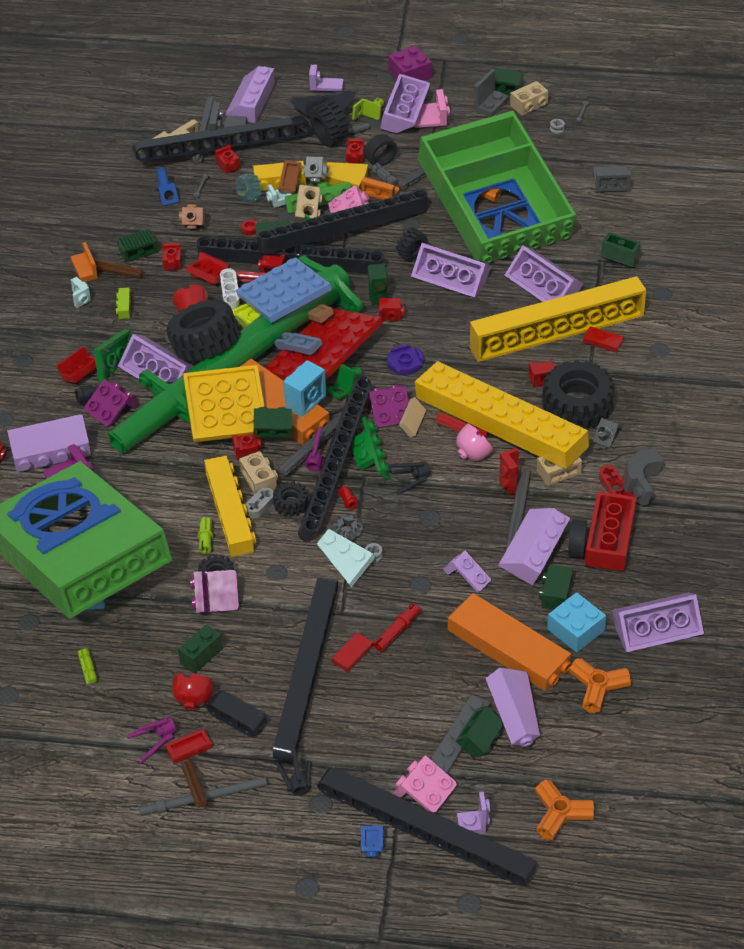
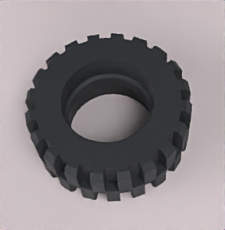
(203, 330)
(582, 378)

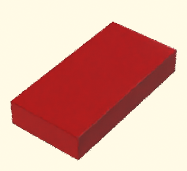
(603, 339)
(352, 652)
(188, 746)

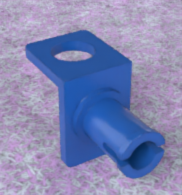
(165, 185)

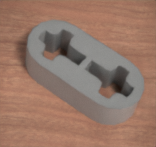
(262, 503)

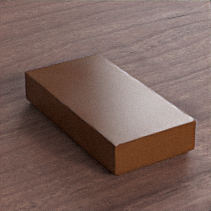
(289, 177)

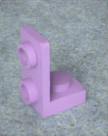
(323, 84)
(469, 570)
(476, 820)

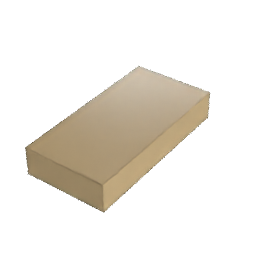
(412, 417)

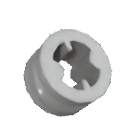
(557, 126)
(374, 547)

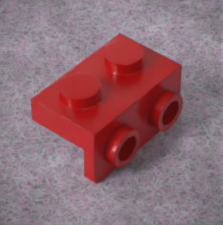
(207, 268)
(76, 366)
(509, 470)

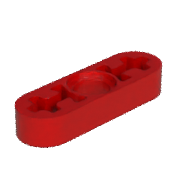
(616, 480)

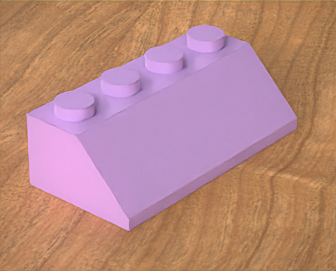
(252, 94)
(404, 104)
(450, 270)
(541, 276)
(146, 354)
(47, 442)
(534, 543)
(658, 621)

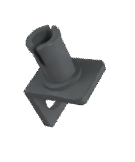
(606, 432)

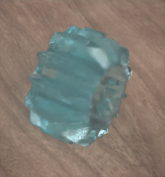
(248, 187)

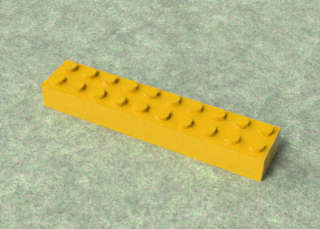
(557, 318)
(502, 414)

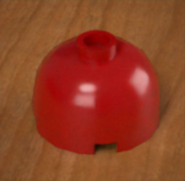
(192, 690)

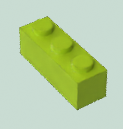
(123, 303)

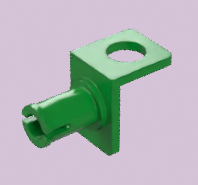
(345, 380)

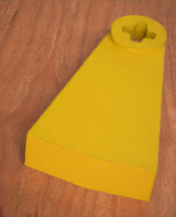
(346, 172)

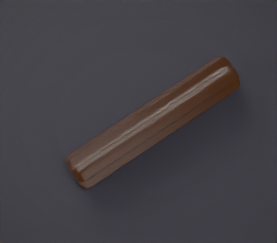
(118, 269)
(194, 784)

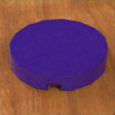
(405, 360)

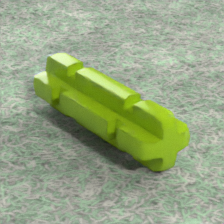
(87, 666)

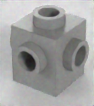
(316, 169)

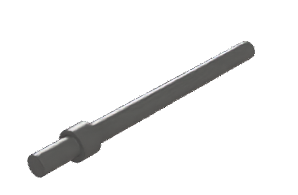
(160, 805)

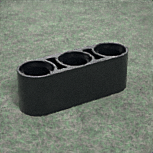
(236, 713)

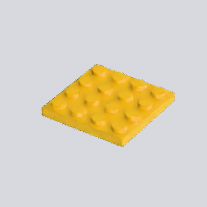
(222, 402)

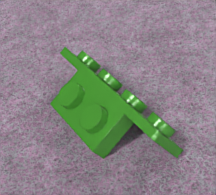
(327, 190)

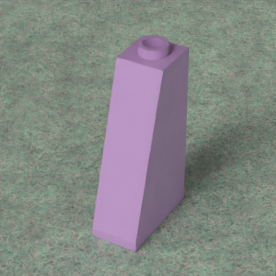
(515, 704)

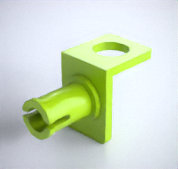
(368, 108)

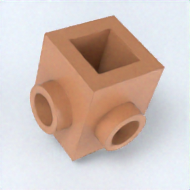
(197, 220)

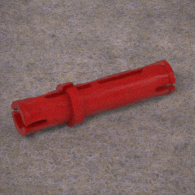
(402, 622)

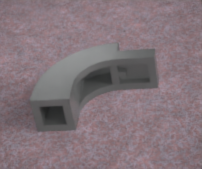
(642, 464)

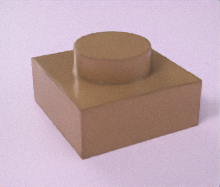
(320, 313)

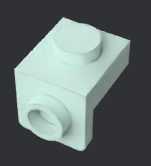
(275, 197)
(81, 292)

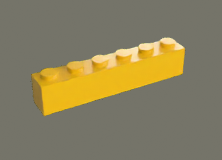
(229, 507)

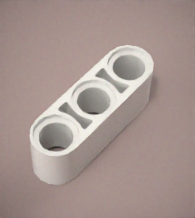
(229, 287)

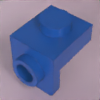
(371, 840)

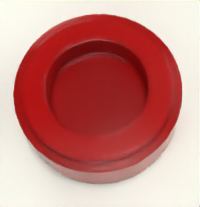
(248, 227)

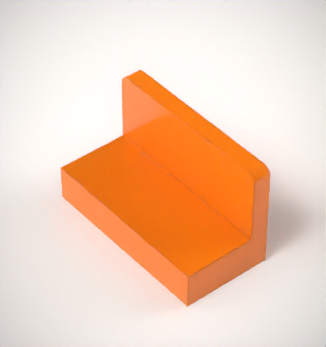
(378, 189)
(84, 265)

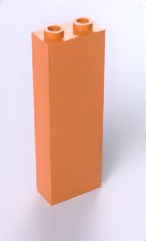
(273, 396)
(509, 641)

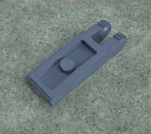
(298, 343)

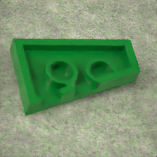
(110, 353)

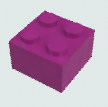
(411, 63)

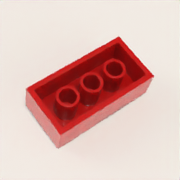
(610, 531)

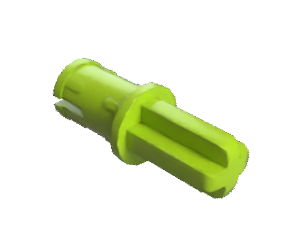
(205, 535)

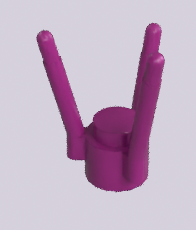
(314, 460)
(162, 728)

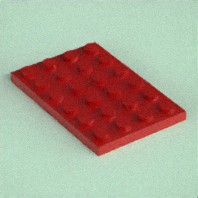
(339, 337)

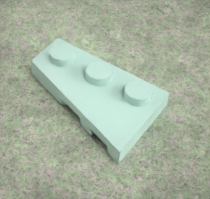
(345, 555)

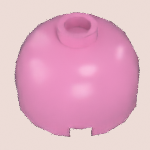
(472, 445)

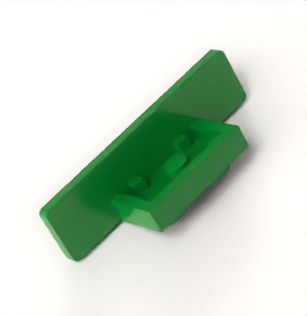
(368, 449)

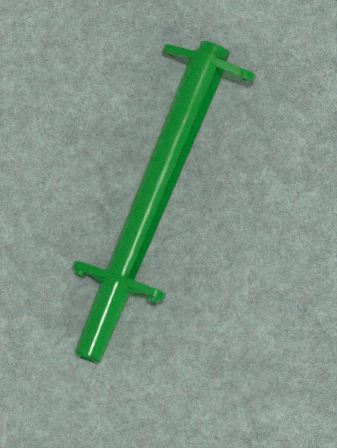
(251, 344)

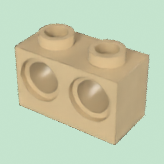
(529, 98)
(304, 204)
(258, 472)
(553, 473)

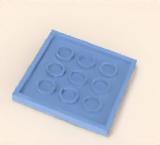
(283, 289)

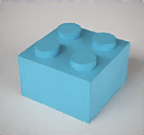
(304, 388)
(576, 622)

